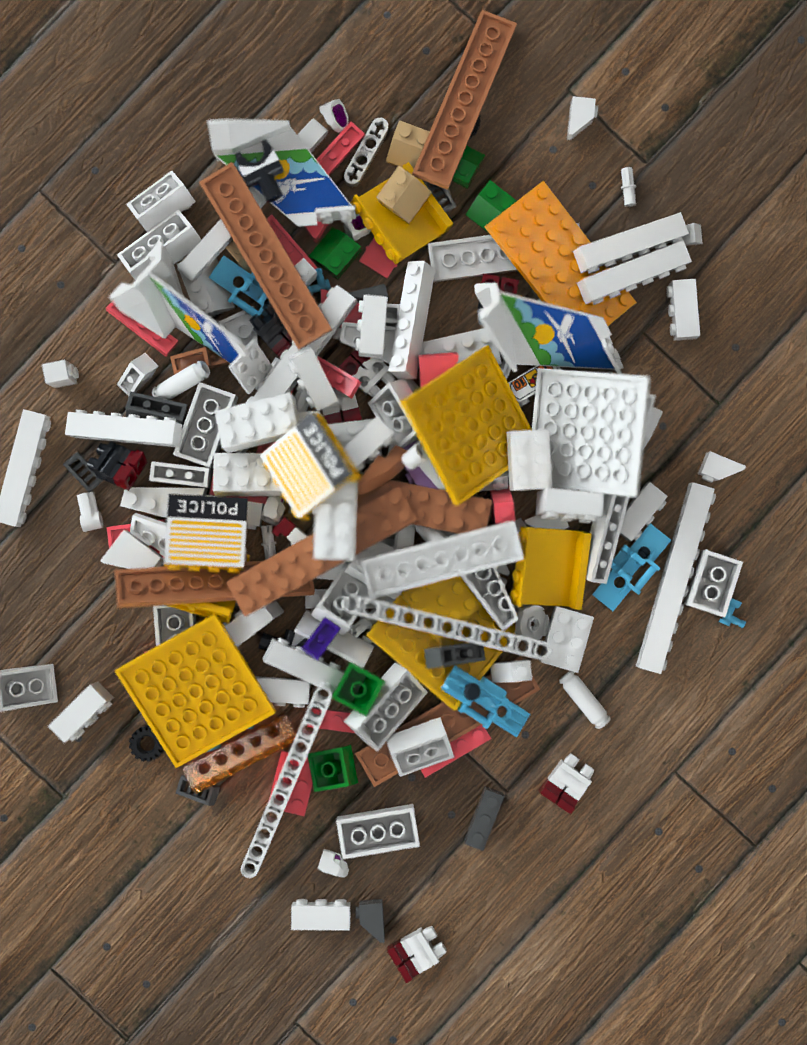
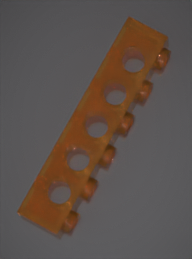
(234, 763)

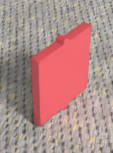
(376, 259)

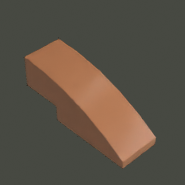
(186, 359)
(382, 470)

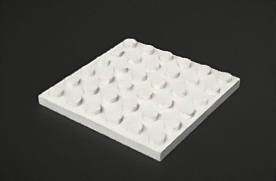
(593, 428)

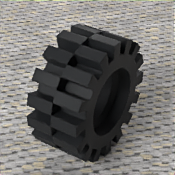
(136, 747)

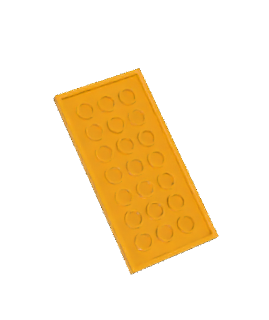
(540, 243)

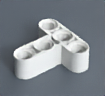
(416, 457)

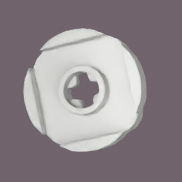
(530, 614)

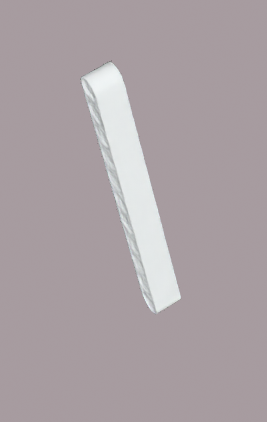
(219, 237)
(456, 627)
(282, 788)

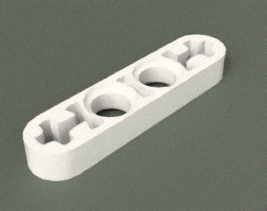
(364, 151)

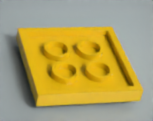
(443, 598)

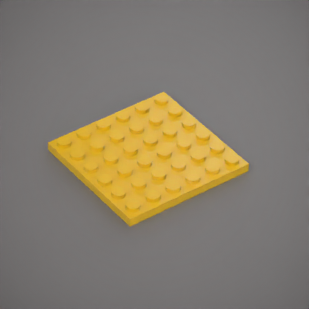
(465, 423)
(408, 645)
(195, 690)

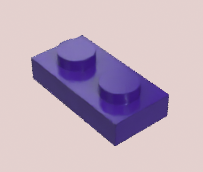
(321, 639)

